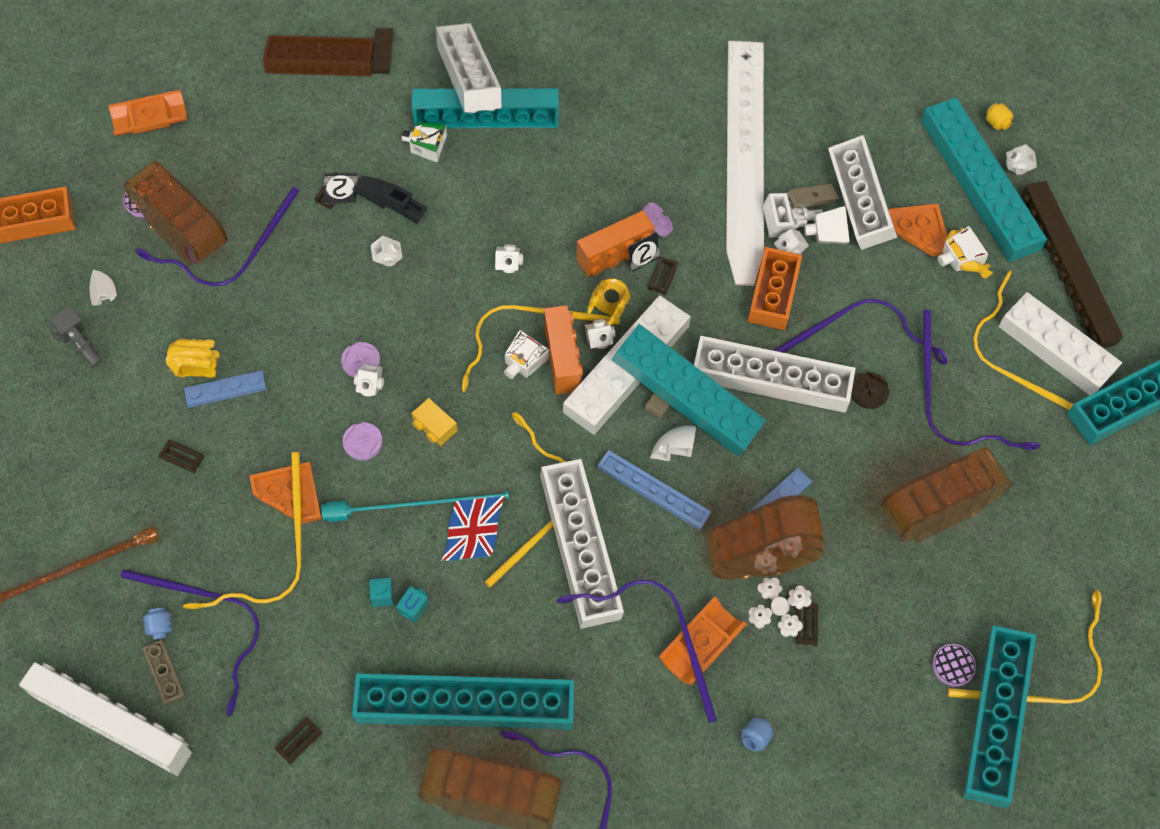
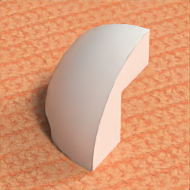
(676, 441)

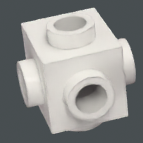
(1021, 160)
(792, 242)
(386, 251)
(505, 264)
(599, 334)
(369, 380)

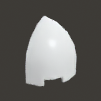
(101, 288)

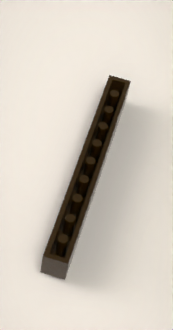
(1072, 266)

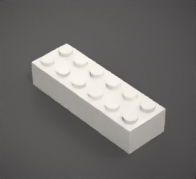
(862, 192)
(1059, 344)

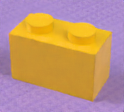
(434, 422)

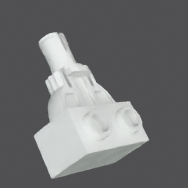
(783, 215)

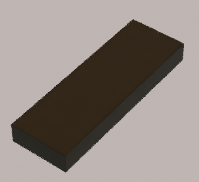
(382, 51)

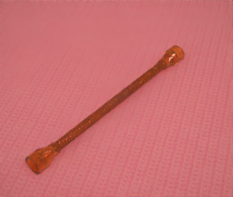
(145, 537)

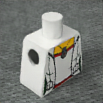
(525, 356)

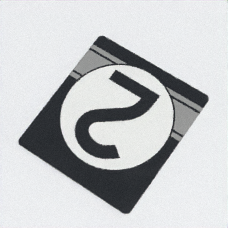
(339, 187)
(644, 251)

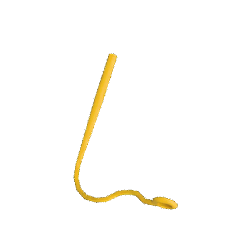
(576, 315)
(1047, 394)
(296, 489)
(528, 545)
(974, 694)

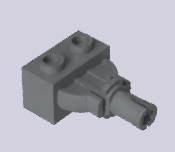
(67, 327)

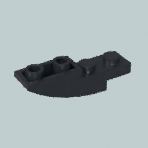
(387, 194)

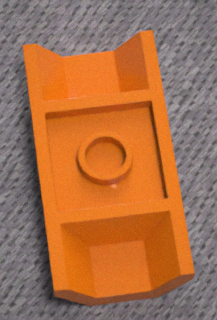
(148, 113)
(710, 634)

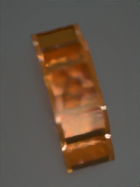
(175, 213)
(946, 495)
(767, 540)
(490, 790)

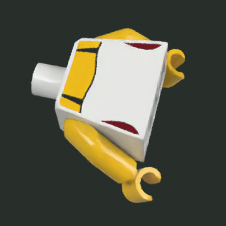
(965, 252)

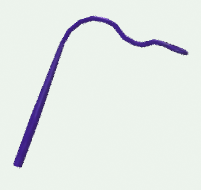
(271, 226)
(809, 332)
(927, 371)
(193, 590)
(691, 651)
(514, 736)

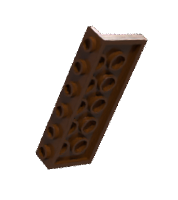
(318, 55)

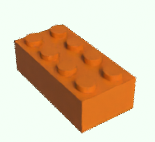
(36, 214)
(611, 244)
(775, 288)
(563, 351)

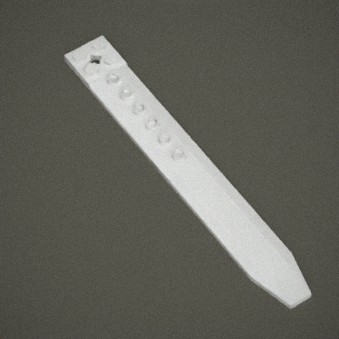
(745, 161)

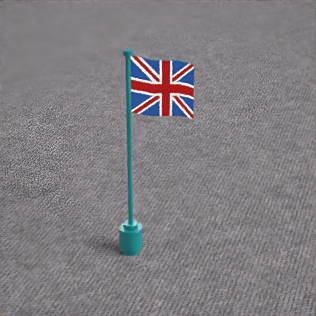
(471, 525)

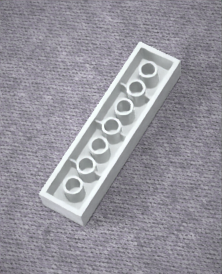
(468, 68)
(776, 374)
(608, 383)
(581, 542)
(106, 718)

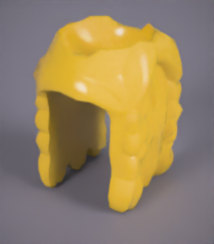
(599, 301)
(192, 358)

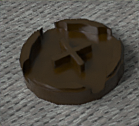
(869, 390)

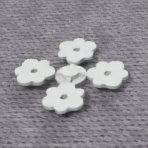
(780, 607)

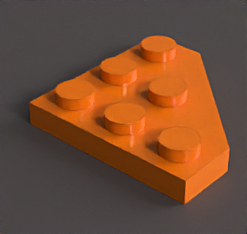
(921, 227)
(276, 491)

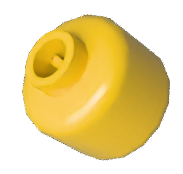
(999, 116)

